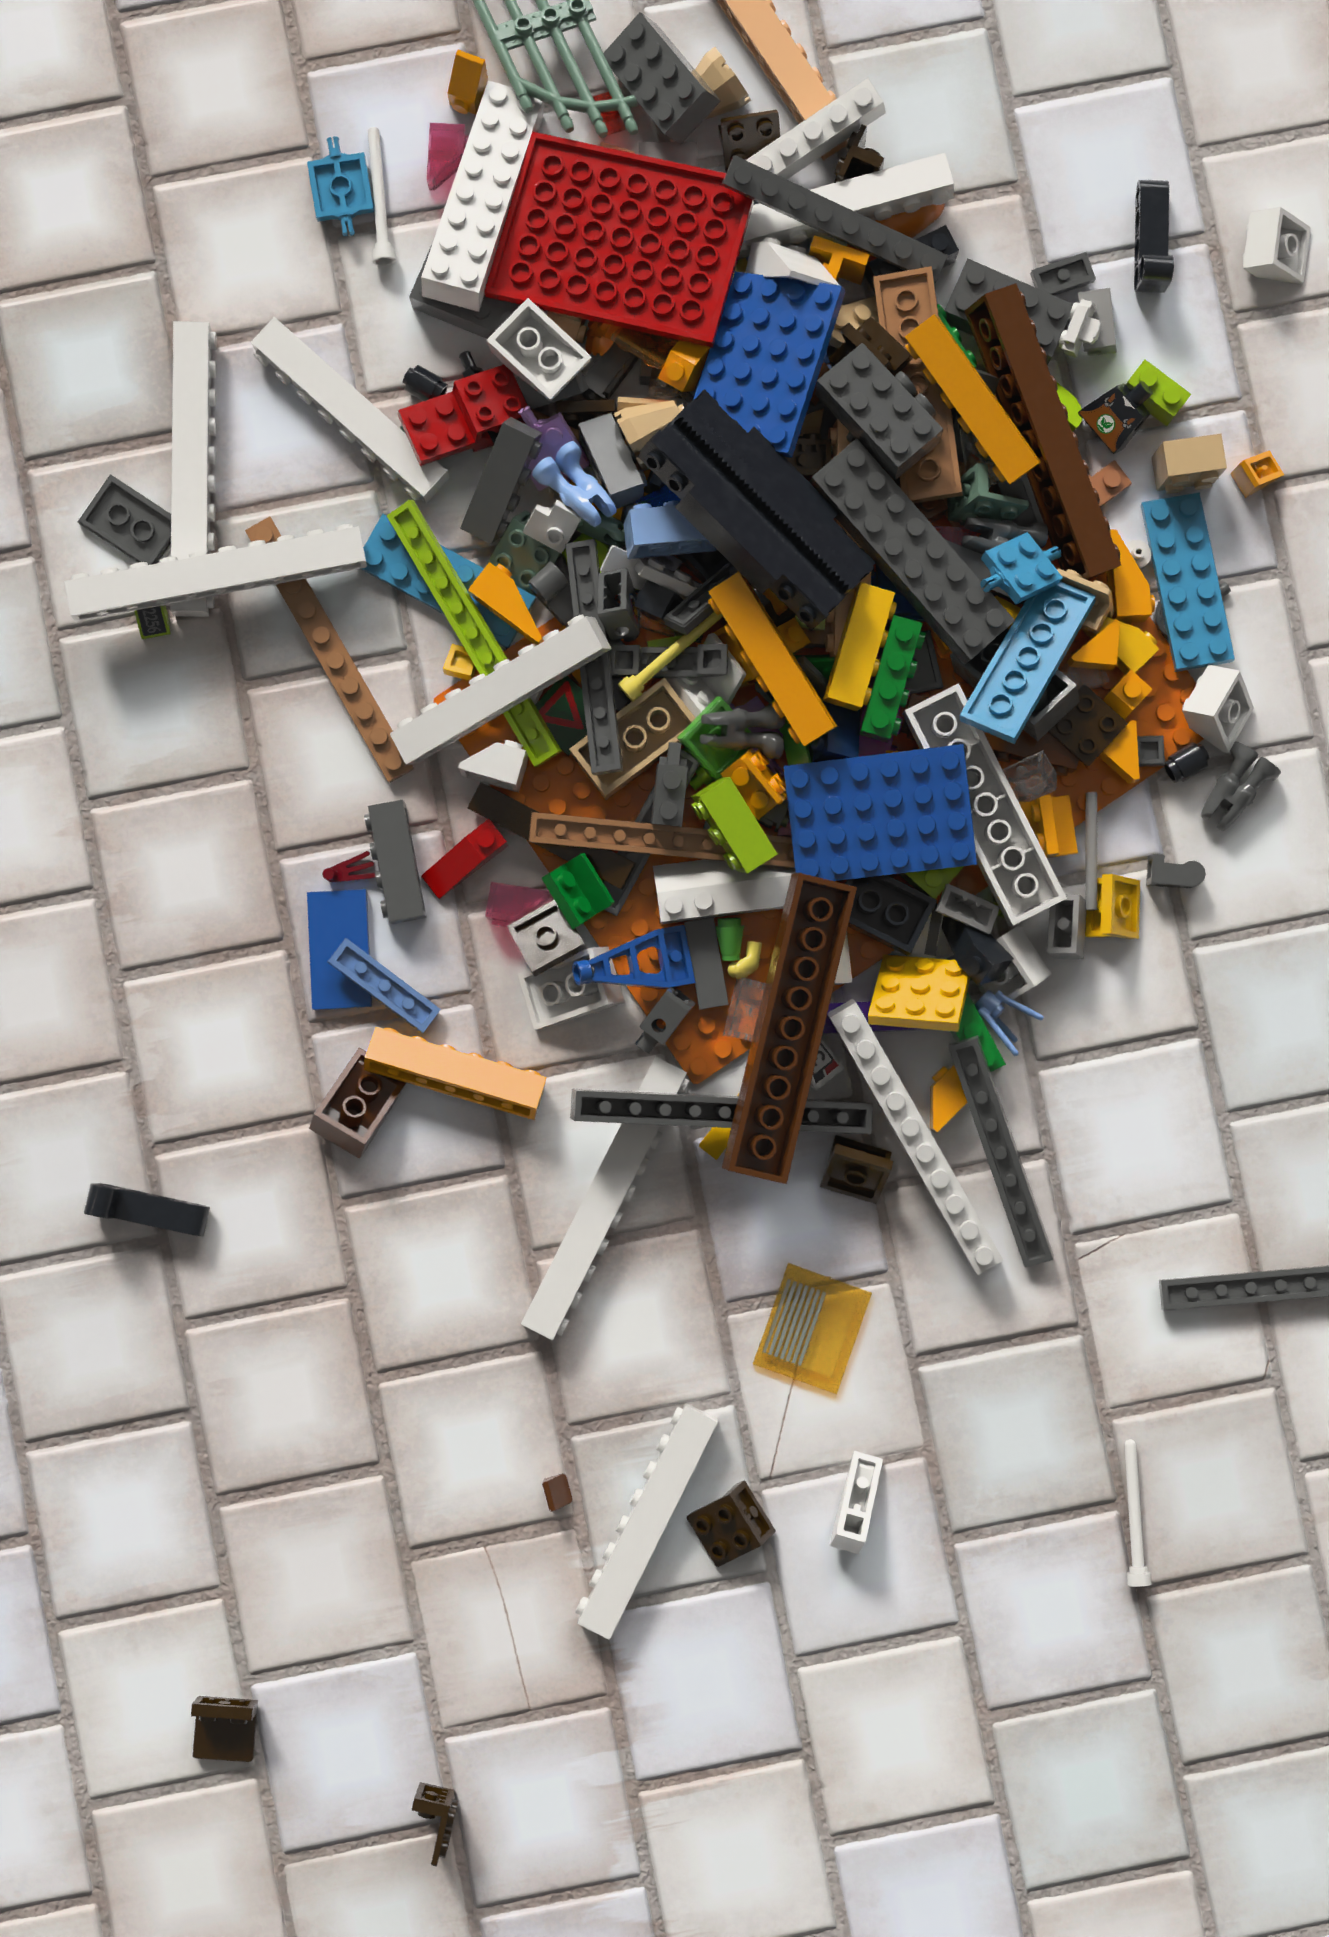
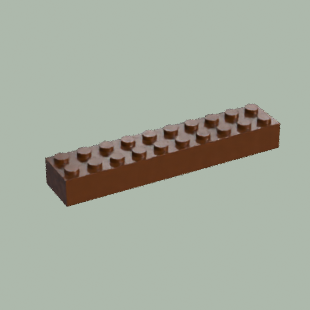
(1032, 402)
(789, 1028)

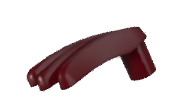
(341, 873)

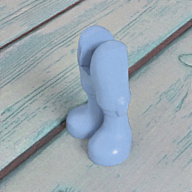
(576, 497)

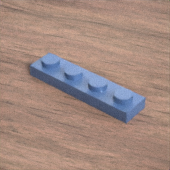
(384, 985)

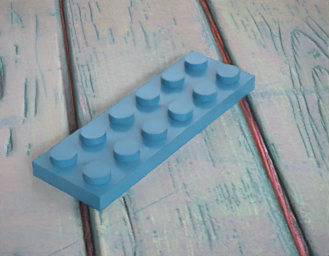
(392, 564)
(1187, 582)
(1027, 661)

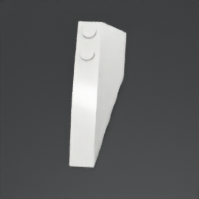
(713, 890)

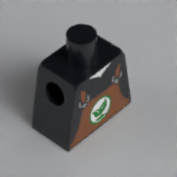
(1118, 414)

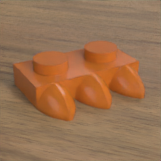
(599, 337)

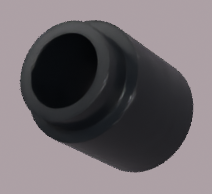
(424, 383)
(1186, 762)

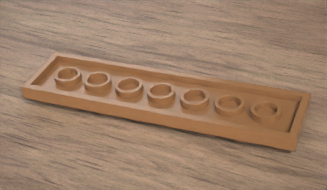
(902, 305)

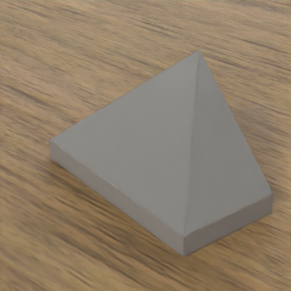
(967, 909)

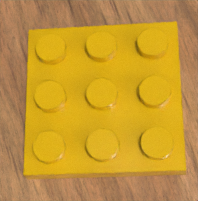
(919, 993)

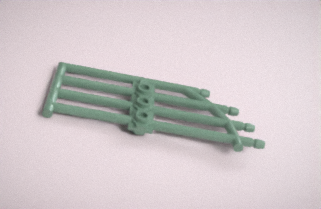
(552, 22)

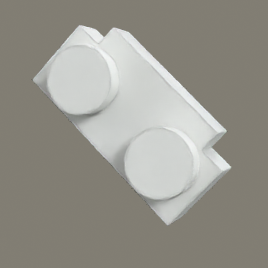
(1081, 328)

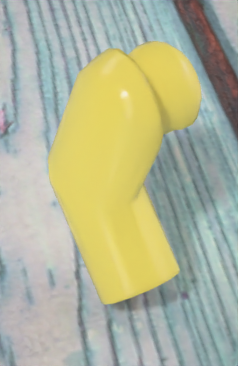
(748, 964)

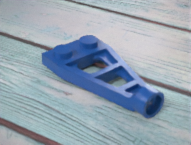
(672, 955)

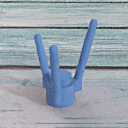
(991, 1008)

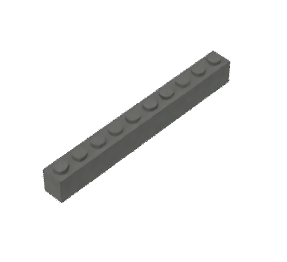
(707, 1110)

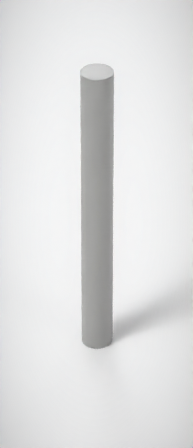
(1091, 851)

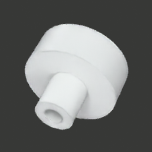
(1143, 550)

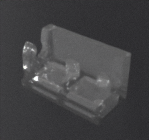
(744, 1009)

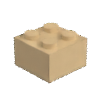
(1189, 463)

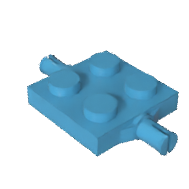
(340, 186)
(1021, 568)

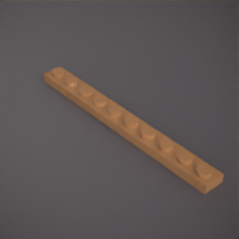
(337, 664)
(640, 838)

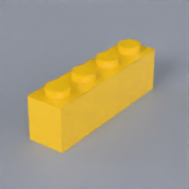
(859, 646)

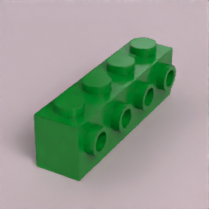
(890, 680)

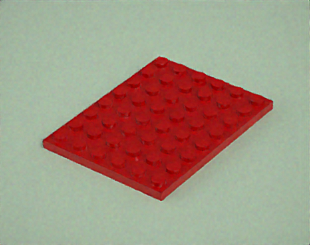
(620, 239)

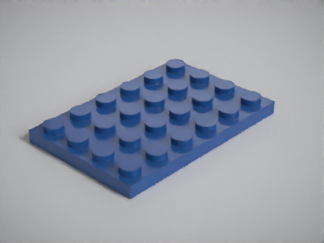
(771, 353)
(881, 814)

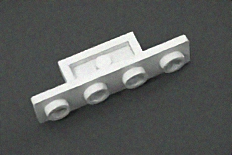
(652, 570)

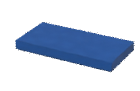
(330, 921)

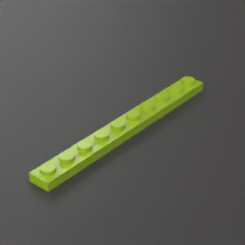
(468, 624)

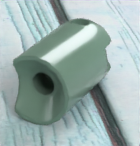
(605, 531)

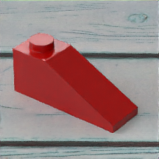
(465, 858)

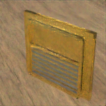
(812, 1328)

